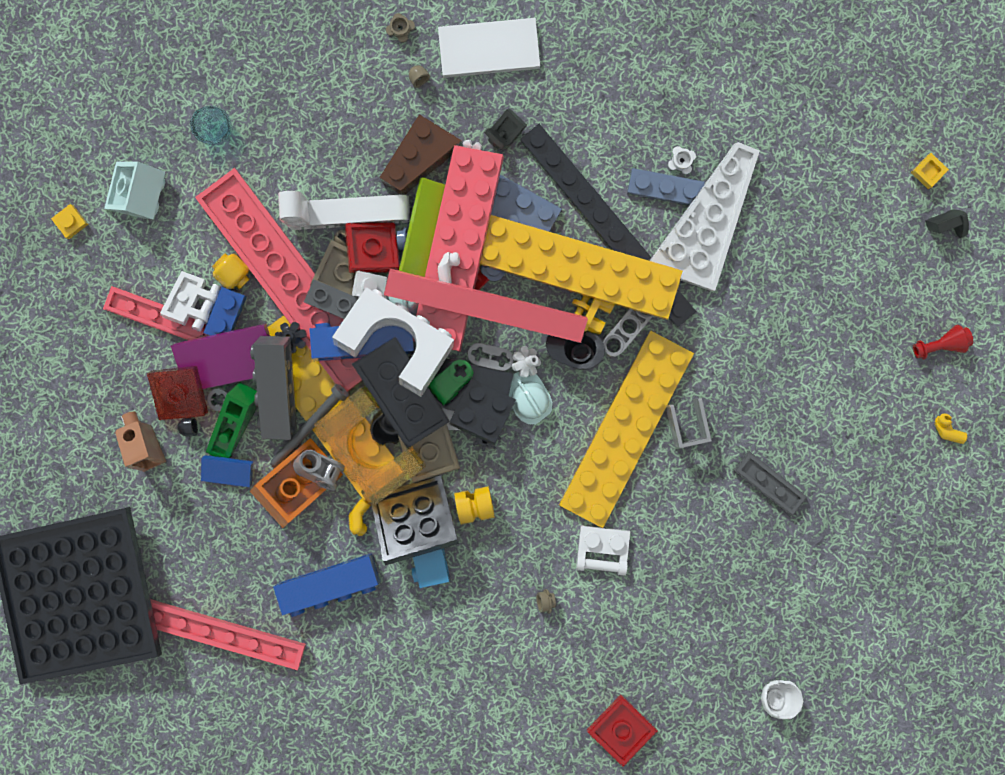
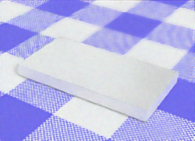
(489, 47)

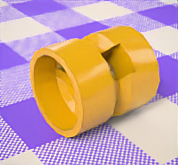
(474, 505)

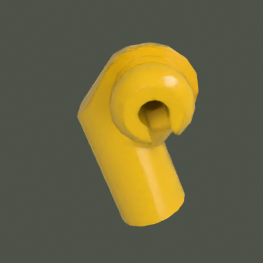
(945, 429)
(356, 523)

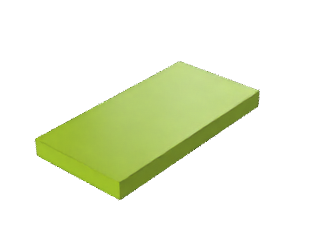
(422, 227)

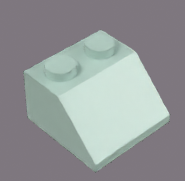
(135, 189)

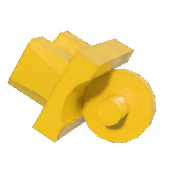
(593, 324)

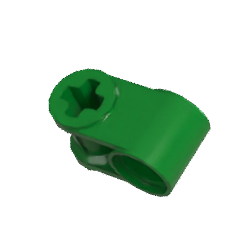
(447, 385)

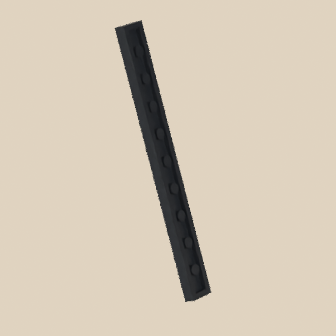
(593, 207)

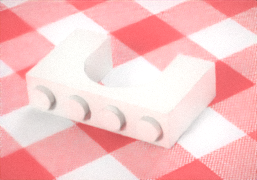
(374, 312)

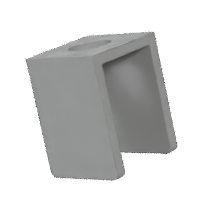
(702, 422)

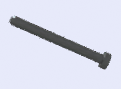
(338, 393)

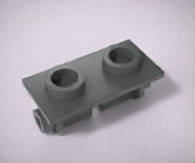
(330, 299)

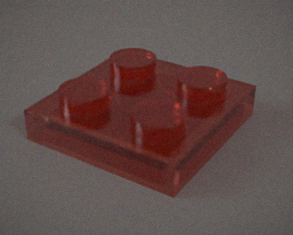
(177, 393)

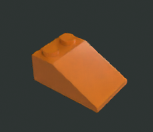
(284, 491)

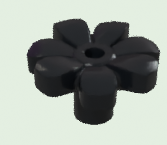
(295, 334)

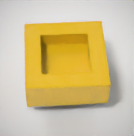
(929, 171)
(69, 221)

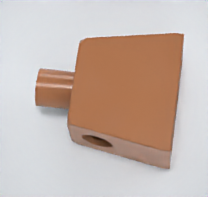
(138, 444)

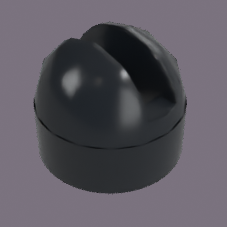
(188, 427)

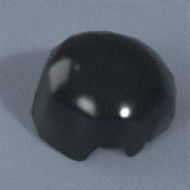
(382, 430)

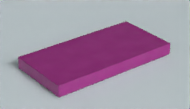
(222, 356)

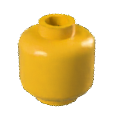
(230, 271)

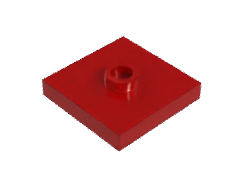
(371, 247)
(622, 730)

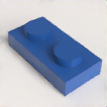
(225, 312)

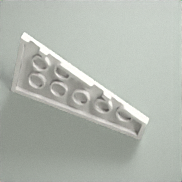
(706, 228)

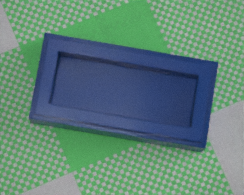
(226, 471)

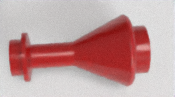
(956, 339)

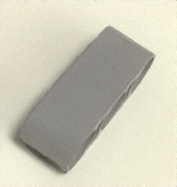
(623, 338)

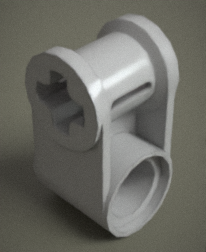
(323, 471)

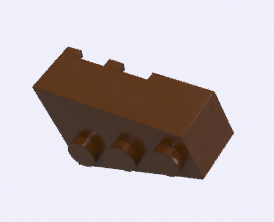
(418, 155)

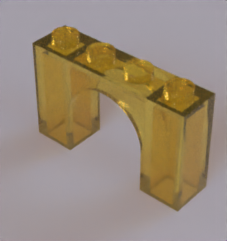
(338, 431)

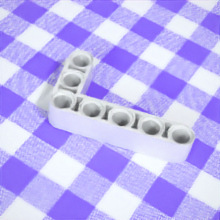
(300, 212)

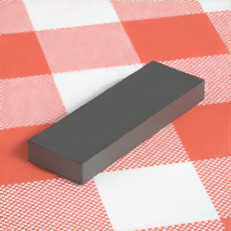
(770, 483)

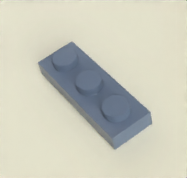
(663, 186)

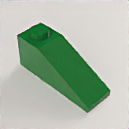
(232, 421)

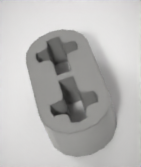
(491, 350)

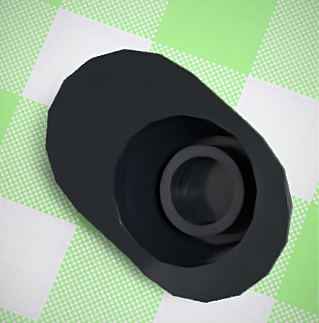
(576, 354)

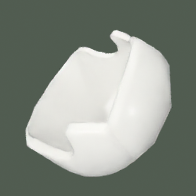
(782, 699)

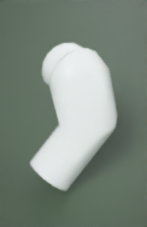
(444, 267)

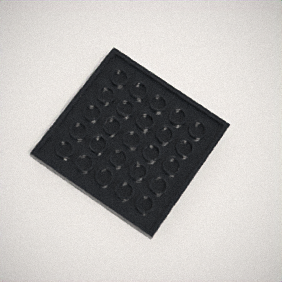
(76, 597)

